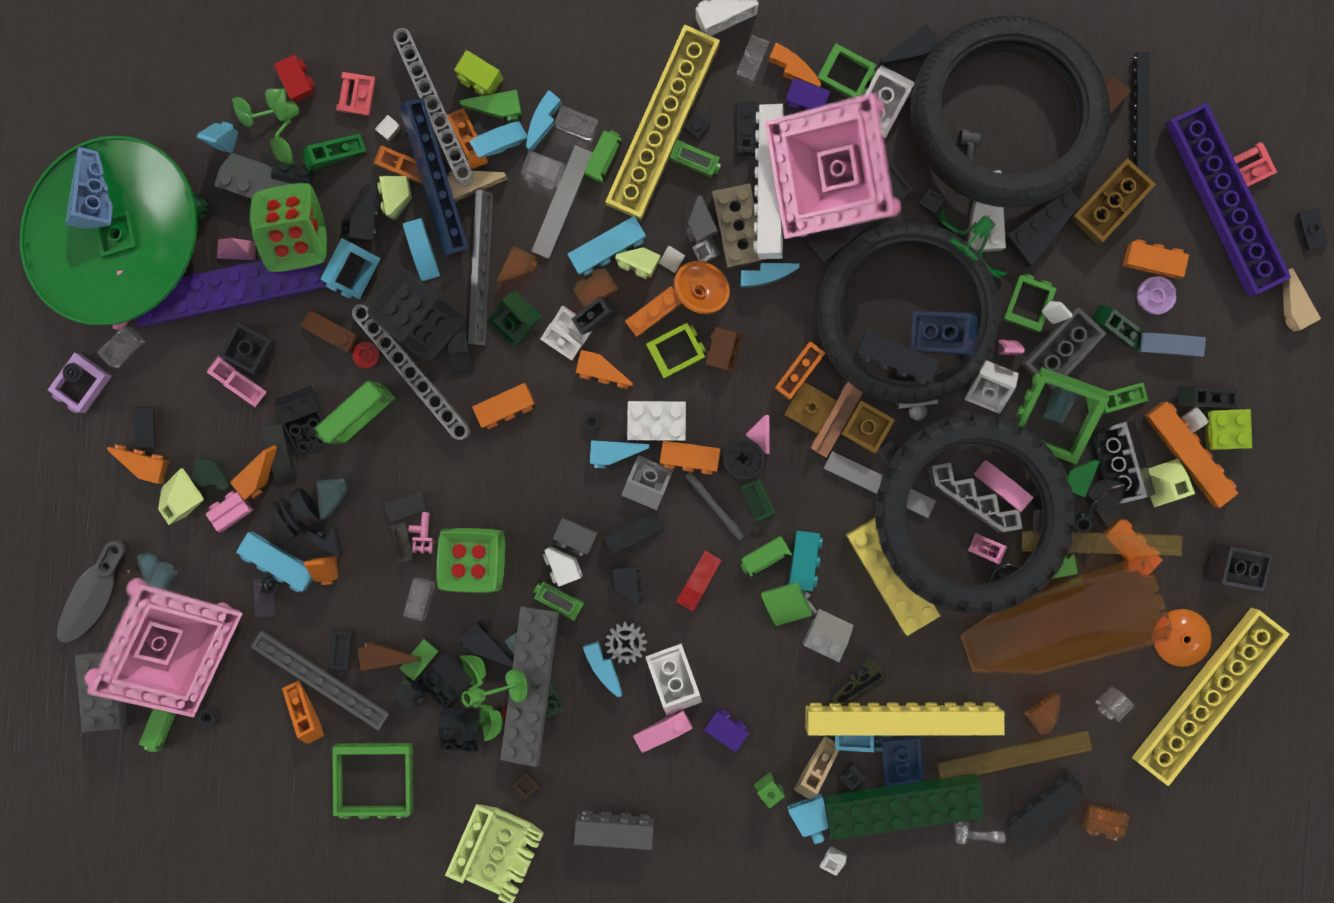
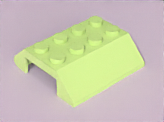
(494, 851)

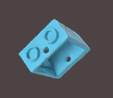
(337, 262)

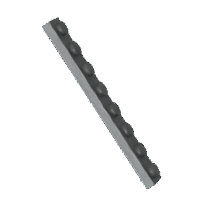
(480, 268)
(320, 680)

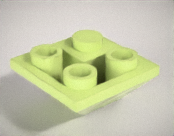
(396, 195)
(640, 260)
(1169, 482)
(178, 497)

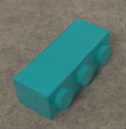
(805, 559)

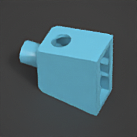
(810, 817)

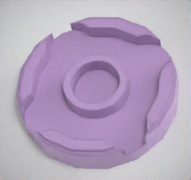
(1156, 295)

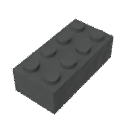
(96, 711)
(614, 830)

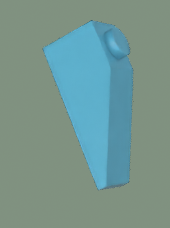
(220, 136)
(607, 453)

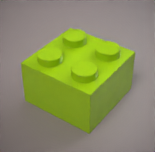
(478, 74)
(1228, 429)

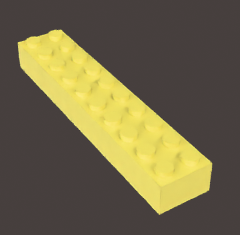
(662, 122)
(1210, 695)
(904, 719)

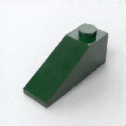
(1118, 326)

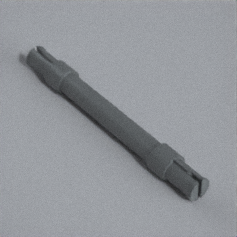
(731, 525)

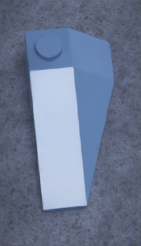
(88, 196)

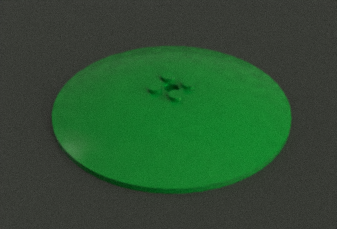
(78, 267)

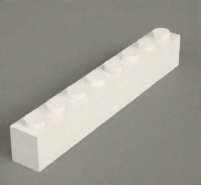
(769, 224)

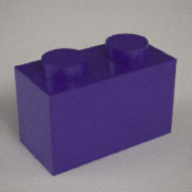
(805, 96)
(726, 729)

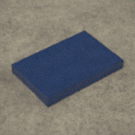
(902, 759)

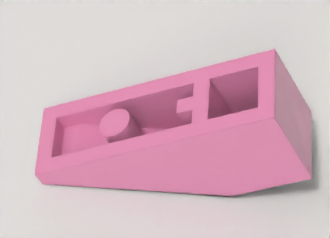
(663, 731)

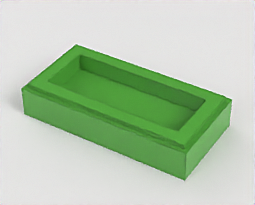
(426, 652)

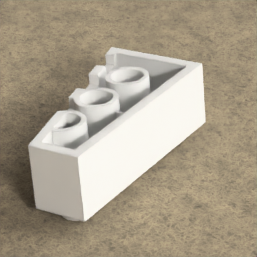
(996, 241)

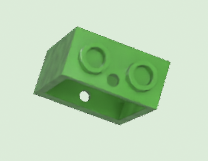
(835, 86)
(1020, 321)

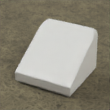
(388, 128)
(672, 259)
(1056, 312)
(1195, 419)
(833, 861)

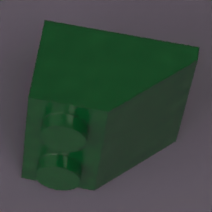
(514, 318)

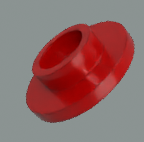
(366, 355)

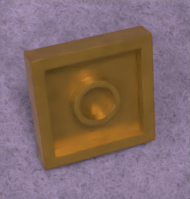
(810, 407)

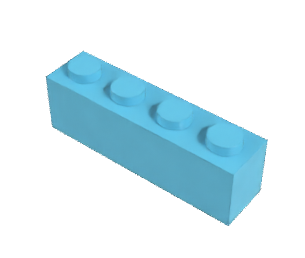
(607, 246)
(275, 560)

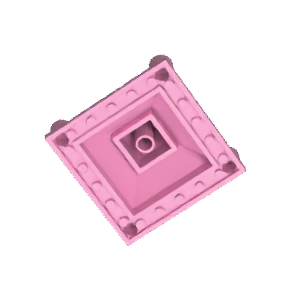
(830, 166)
(164, 650)

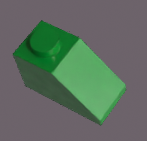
(1081, 477)

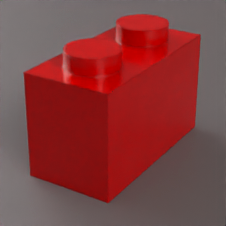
(294, 78)

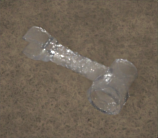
(963, 833)

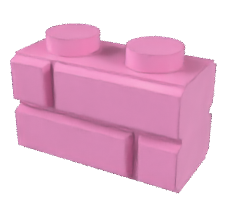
(229, 511)

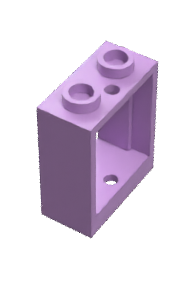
(102, 379)

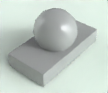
(917, 411)

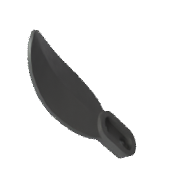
(90, 594)

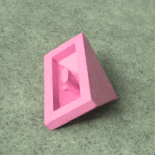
(236, 249)
(760, 434)

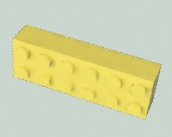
(907, 607)

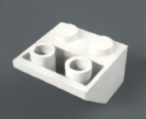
(564, 566)

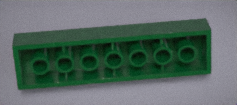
(904, 806)

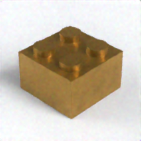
(867, 427)

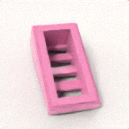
(1009, 347)

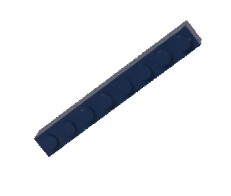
(433, 176)

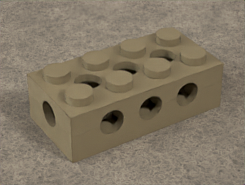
(726, 218)

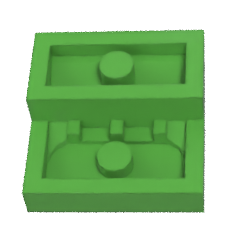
(786, 603)

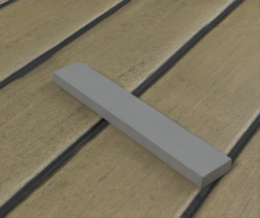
(562, 202)
(871, 480)

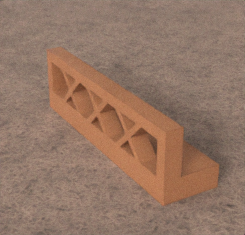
(836, 420)

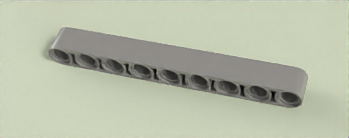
(430, 98)
(415, 381)

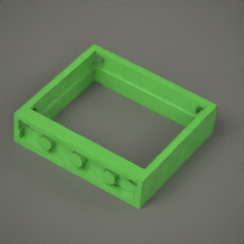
(1099, 395)
(354, 413)
(365, 812)

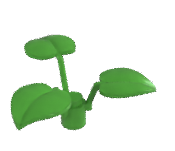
(284, 112)
(490, 719)

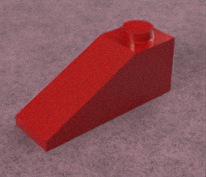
(698, 581)

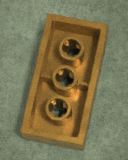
(1124, 201)

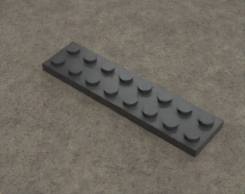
(534, 659)

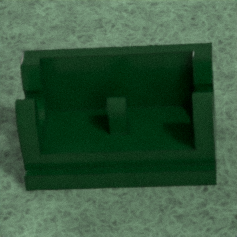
(757, 499)

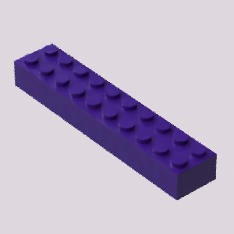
(1227, 200)
(232, 289)

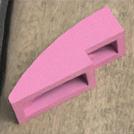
(236, 381)
(1003, 486)

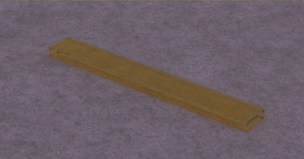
(1114, 543)
(1016, 755)

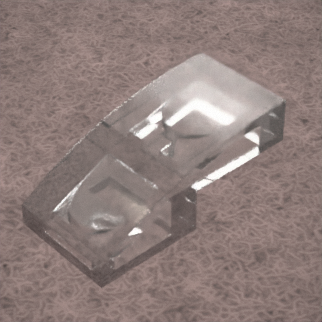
(752, 58)

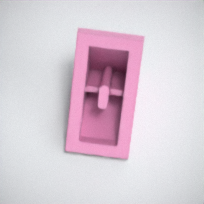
(987, 548)

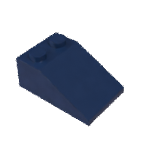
(944, 333)

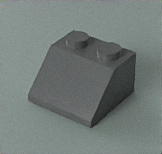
(700, 223)

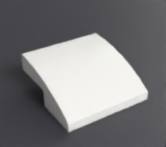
(564, 335)

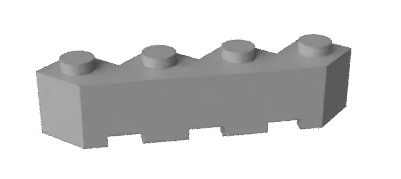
(965, 495)

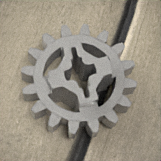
(631, 636)

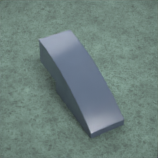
(1173, 344)

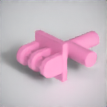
(423, 530)

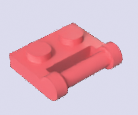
(362, 94)
(1259, 169)

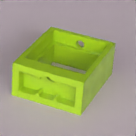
(658, 359)

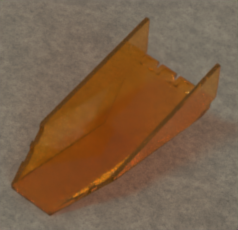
(1073, 622)

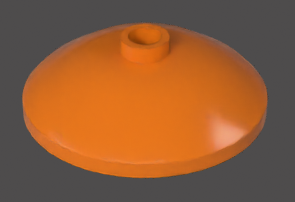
(706, 281)
(1185, 624)

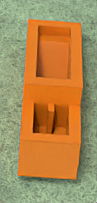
(793, 65)
(397, 163)

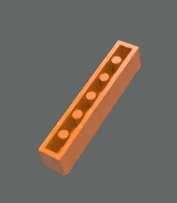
(1191, 454)

